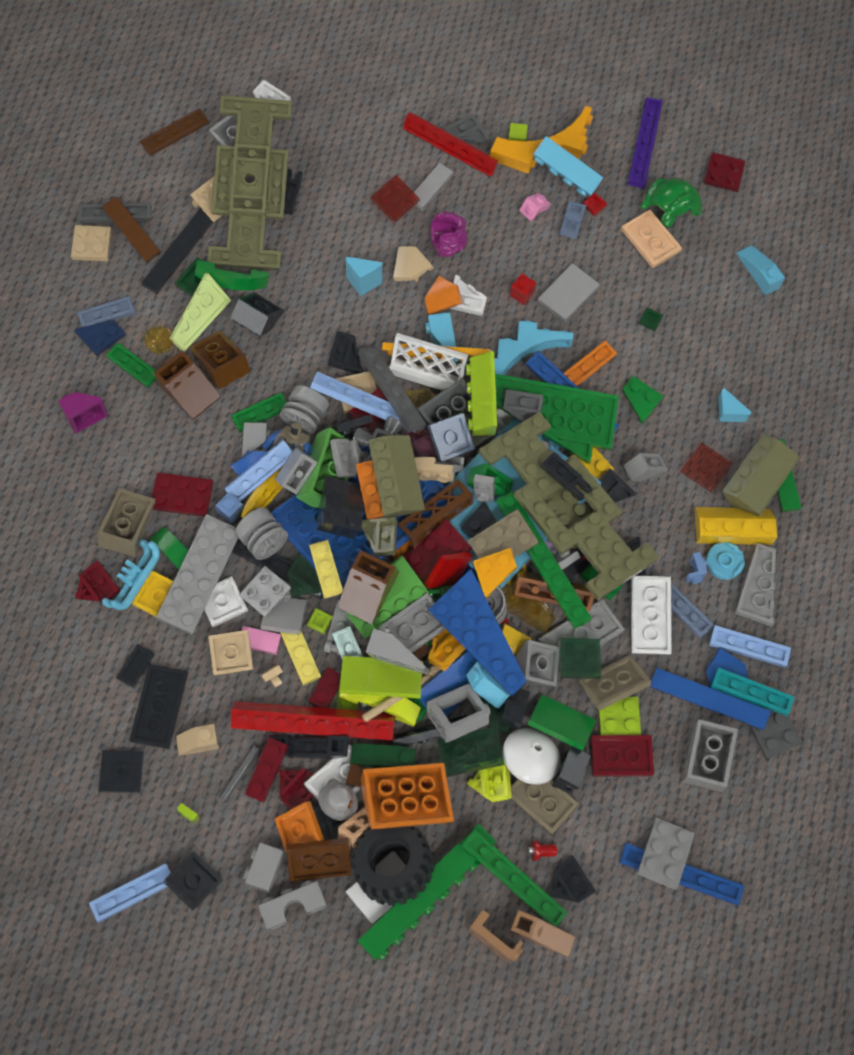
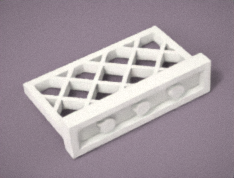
(425, 374)

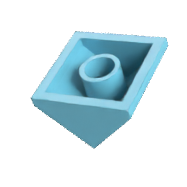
(363, 274)

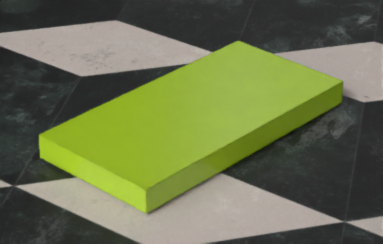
(378, 678)

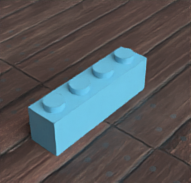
(567, 166)

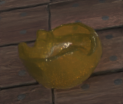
(158, 340)

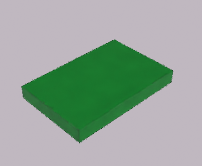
(562, 722)

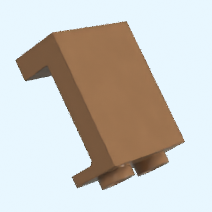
(492, 942)

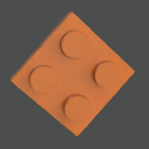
(299, 825)

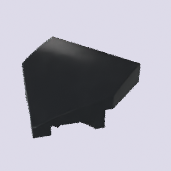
(571, 882)

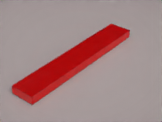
(450, 144)

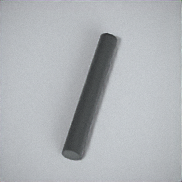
(239, 773)

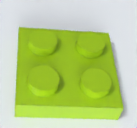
(621, 718)

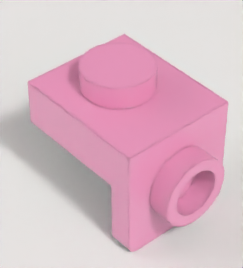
(534, 205)

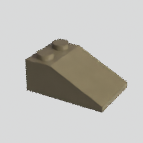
(125, 522)

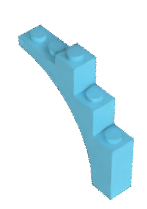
(528, 342)

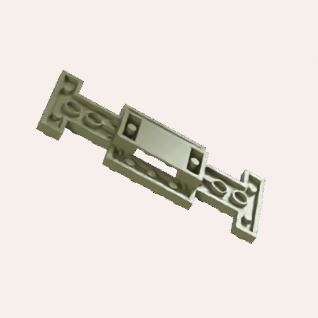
(558, 512)

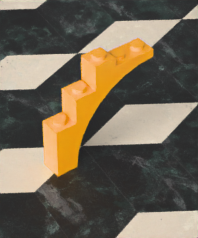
(519, 153)

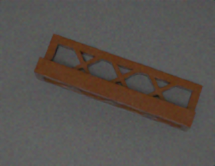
(449, 512)

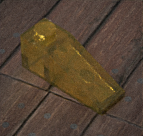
(529, 610)

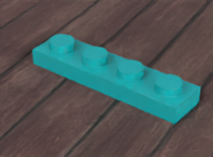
(752, 692)

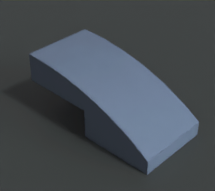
(572, 219)

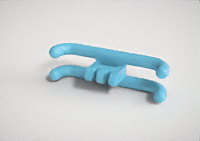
(134, 576)

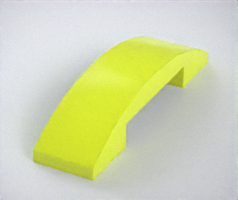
(404, 710)

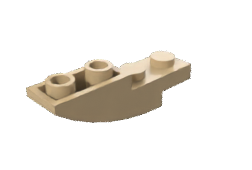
(430, 470)

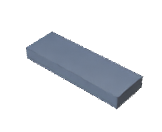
(106, 312)
(689, 613)

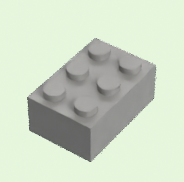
(710, 755)

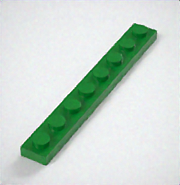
(549, 568)

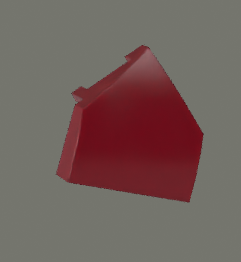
(96, 584)
(292, 787)

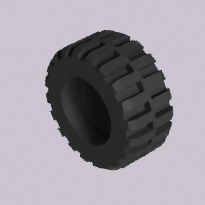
(399, 886)

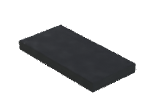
(159, 707)

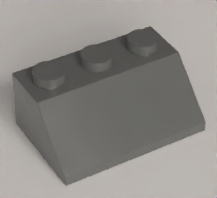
(447, 404)

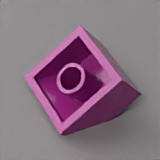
(82, 410)

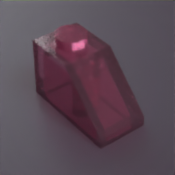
(422, 444)

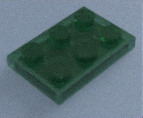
(471, 752)

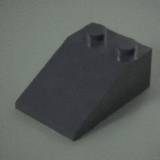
(340, 508)

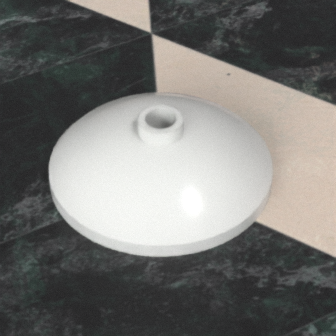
(525, 761)

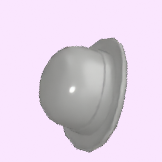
(338, 801)

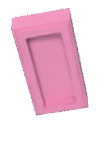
(263, 640)

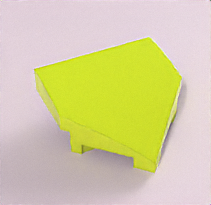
(493, 783)

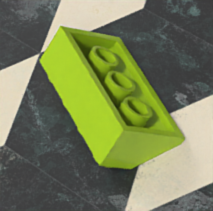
(483, 394)

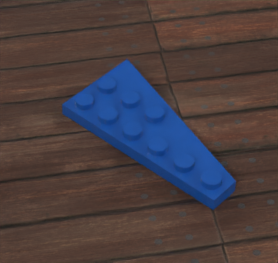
(472, 623)

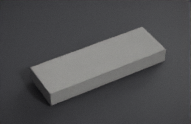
(432, 185)

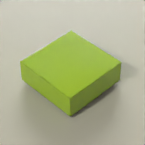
(518, 132)
(319, 621)
(188, 813)

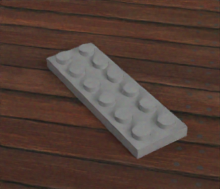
(198, 575)

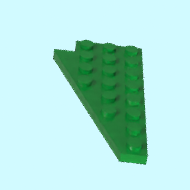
(576, 416)

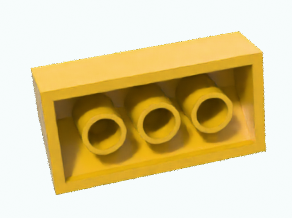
(734, 526)

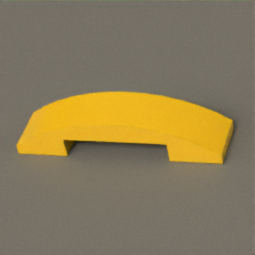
(263, 494)

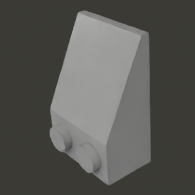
(388, 648)

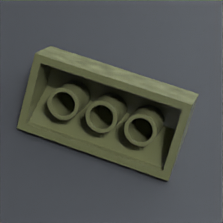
(396, 475)
(760, 475)

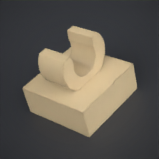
(272, 675)

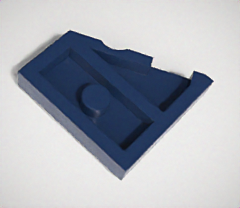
(100, 336)

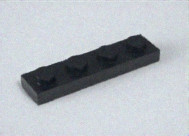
(419, 734)

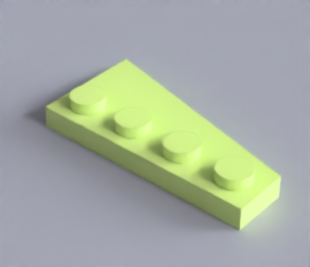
(199, 313)

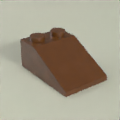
(220, 359)

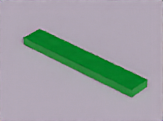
(513, 878)

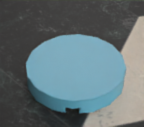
(723, 566)

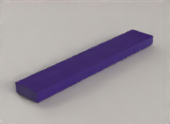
(645, 143)

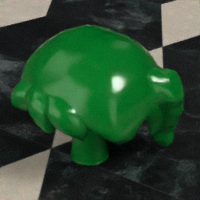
(674, 198)

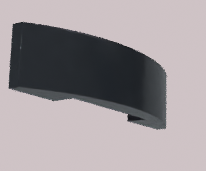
(314, 747)

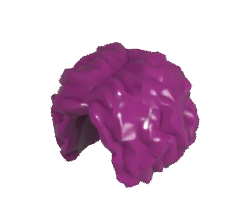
(448, 233)

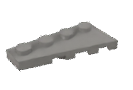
(759, 586)

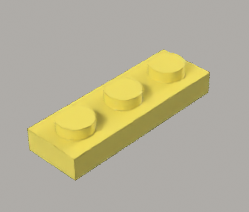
(326, 569)
(301, 657)

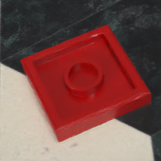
(448, 570)

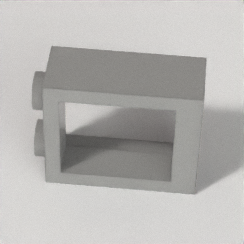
(464, 726)

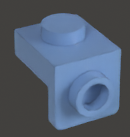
(699, 569)

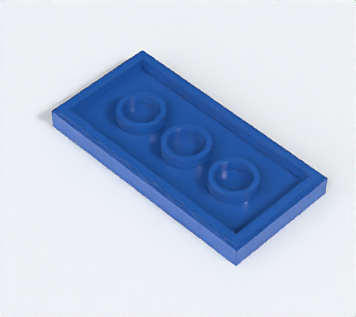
(447, 681)

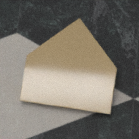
(410, 264)

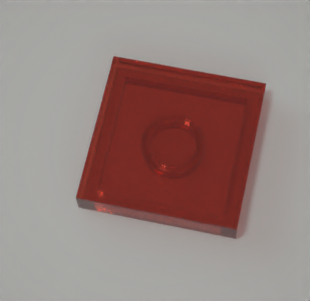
(706, 467)

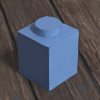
(229, 508)

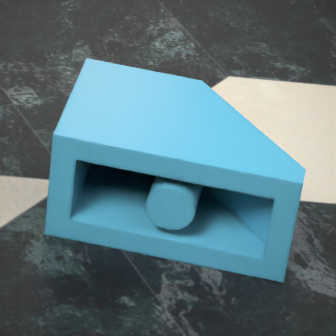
(487, 685)

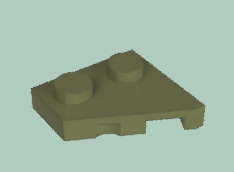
(381, 535)

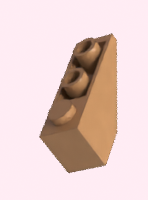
(541, 933)

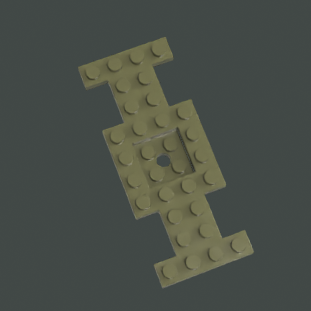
(248, 202)

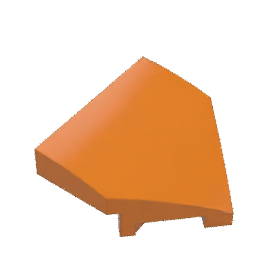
(442, 296)

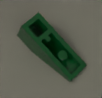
(381, 755)

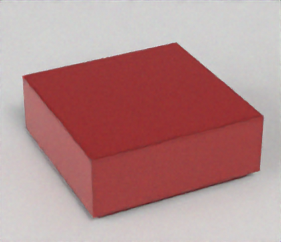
(595, 204)

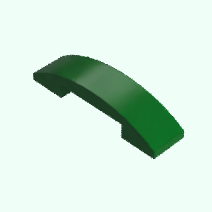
(232, 280)
(170, 546)

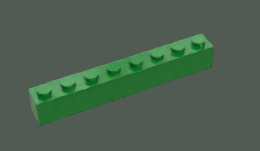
(400, 918)

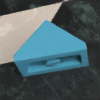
(731, 409)

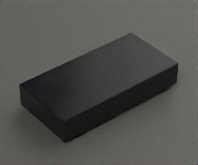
(135, 666)

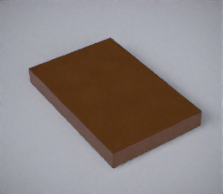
(319, 859)

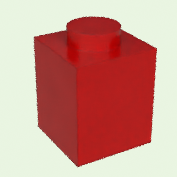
(523, 289)

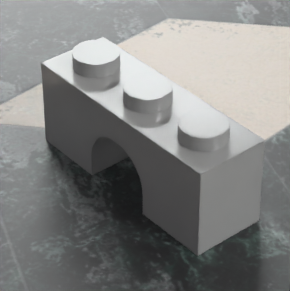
(274, 909)

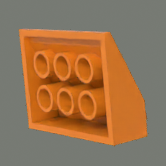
(406, 796)

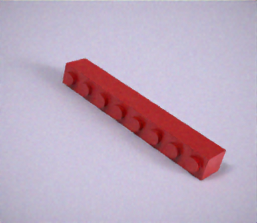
(310, 720)

